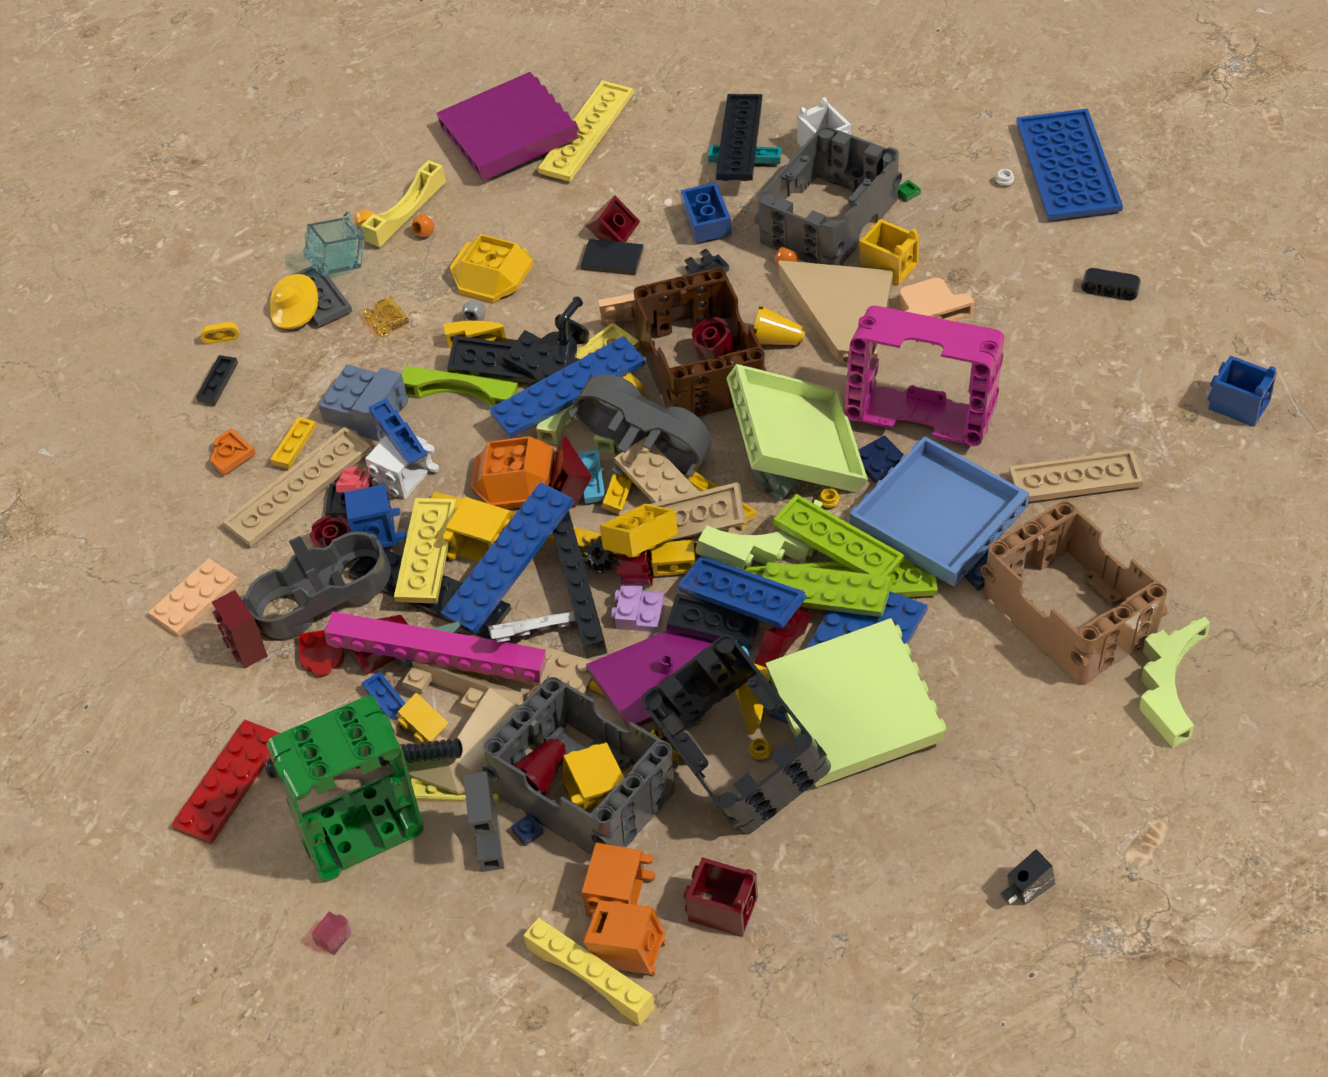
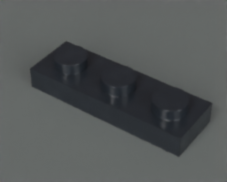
(217, 379)

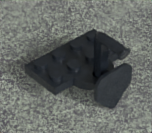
(544, 355)

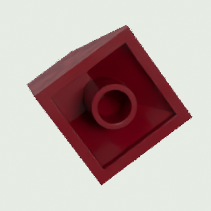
(613, 221)

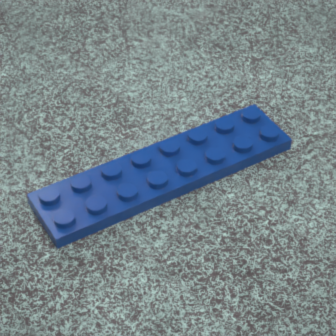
(563, 387)
(507, 557)

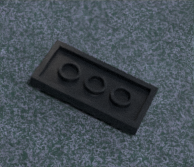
(710, 621)

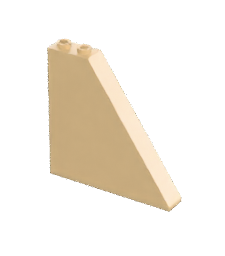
(836, 299)

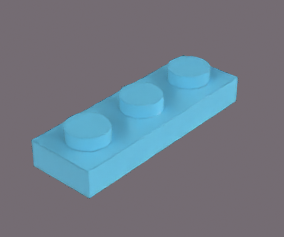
(595, 489)

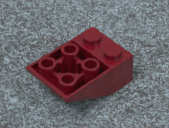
(569, 472)

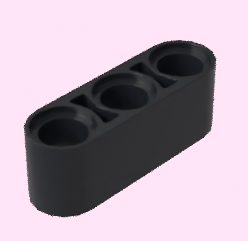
(1111, 284)

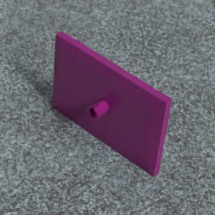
(637, 668)

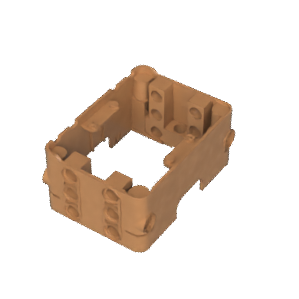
(1105, 638)

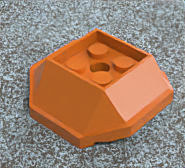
(511, 470)

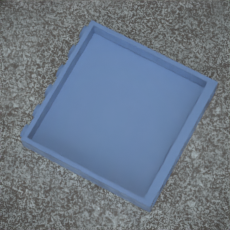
(939, 510)

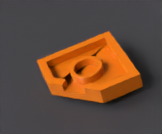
(230, 451)

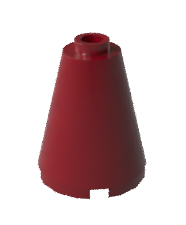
(542, 764)

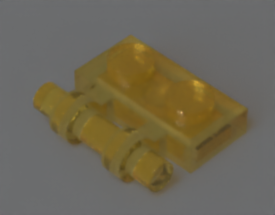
(390, 312)

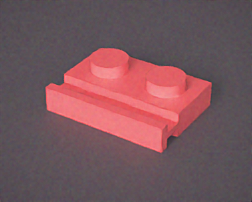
(353, 479)

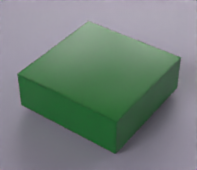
(908, 190)

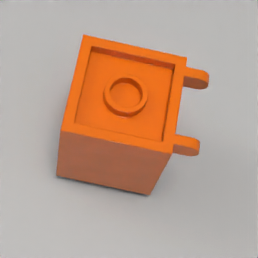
(615, 876)
(625, 936)

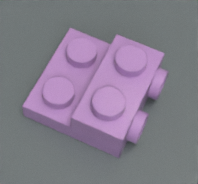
(637, 609)

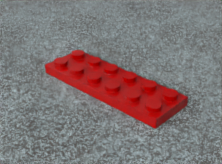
(225, 783)

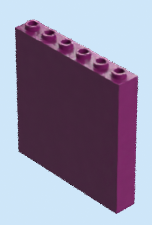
(507, 125)

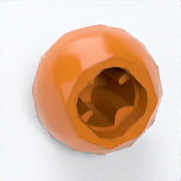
(423, 225)
(785, 255)

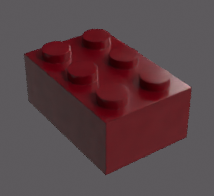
(239, 629)

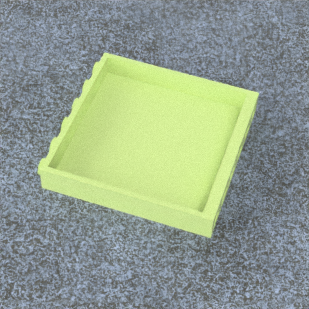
(796, 429)
(858, 698)

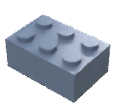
(384, 385)
(343, 394)

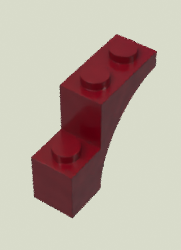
(778, 640)

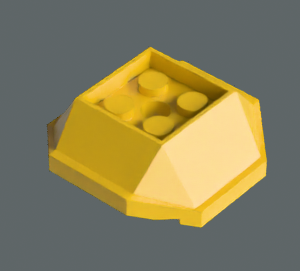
(490, 268)

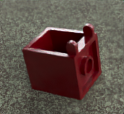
(732, 899)

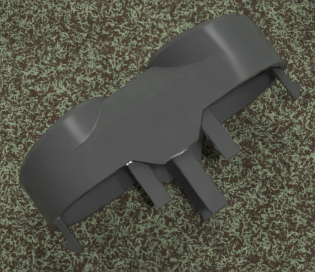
(632, 418)
(317, 582)

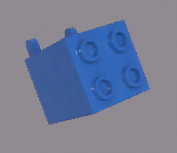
(1242, 390)
(371, 513)

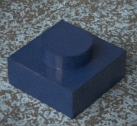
(527, 829)

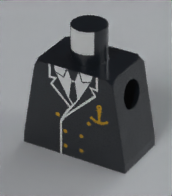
(1029, 879)

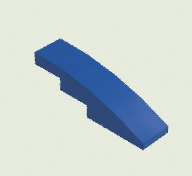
(397, 431)

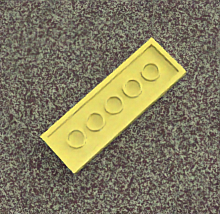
(424, 551)

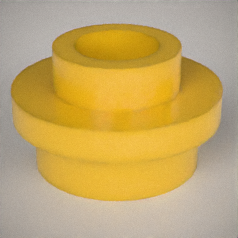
(829, 498)
(760, 743)

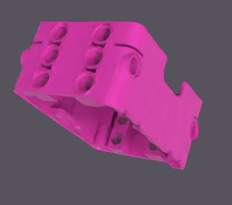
(959, 341)

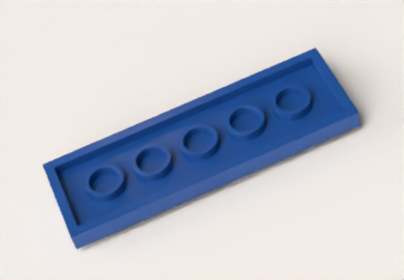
(742, 591)

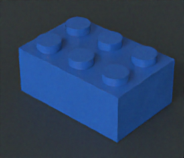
(706, 212)

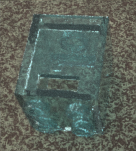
(334, 245)

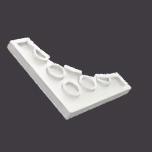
(503, 631)

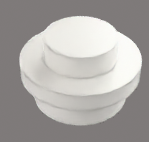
(1005, 177)

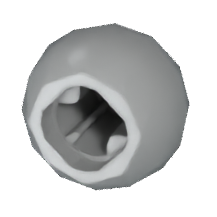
(473, 311)

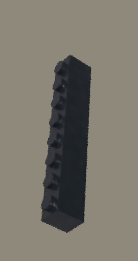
(579, 588)

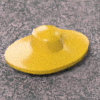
(293, 301)

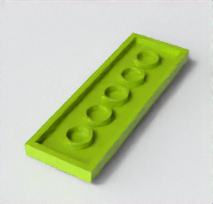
(837, 538)
(834, 588)

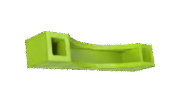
(426, 382)

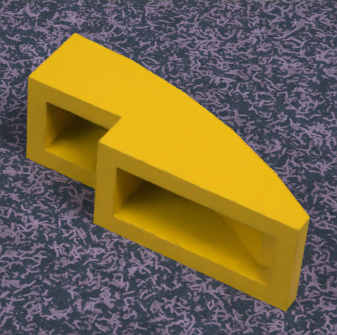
(473, 329)

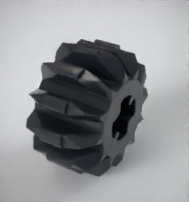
(598, 562)

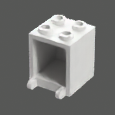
(822, 115)
(390, 468)

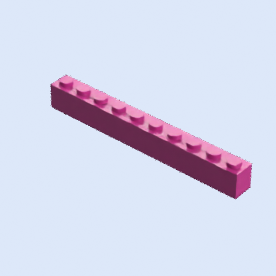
(435, 647)

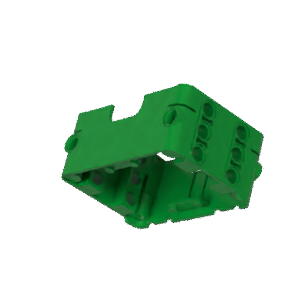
(334, 750)

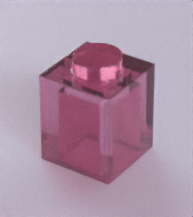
(332, 932)

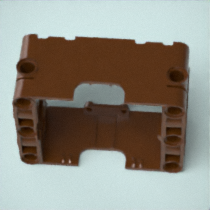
(695, 296)

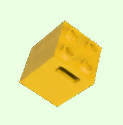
(890, 249)
(474, 528)
(590, 775)

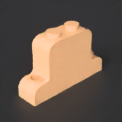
(935, 300)

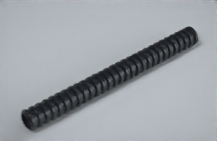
(412, 752)

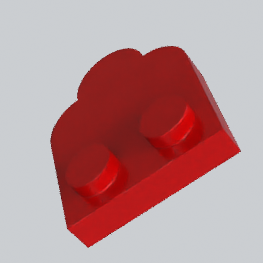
(317, 655)

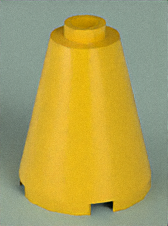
(776, 329)

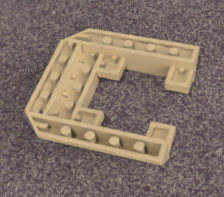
(490, 707)

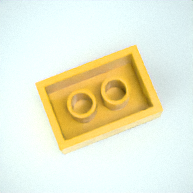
(638, 530)

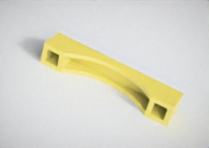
(382, 226)
(619, 990)

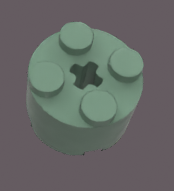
(776, 484)

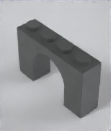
(483, 821)

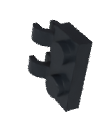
(708, 262)

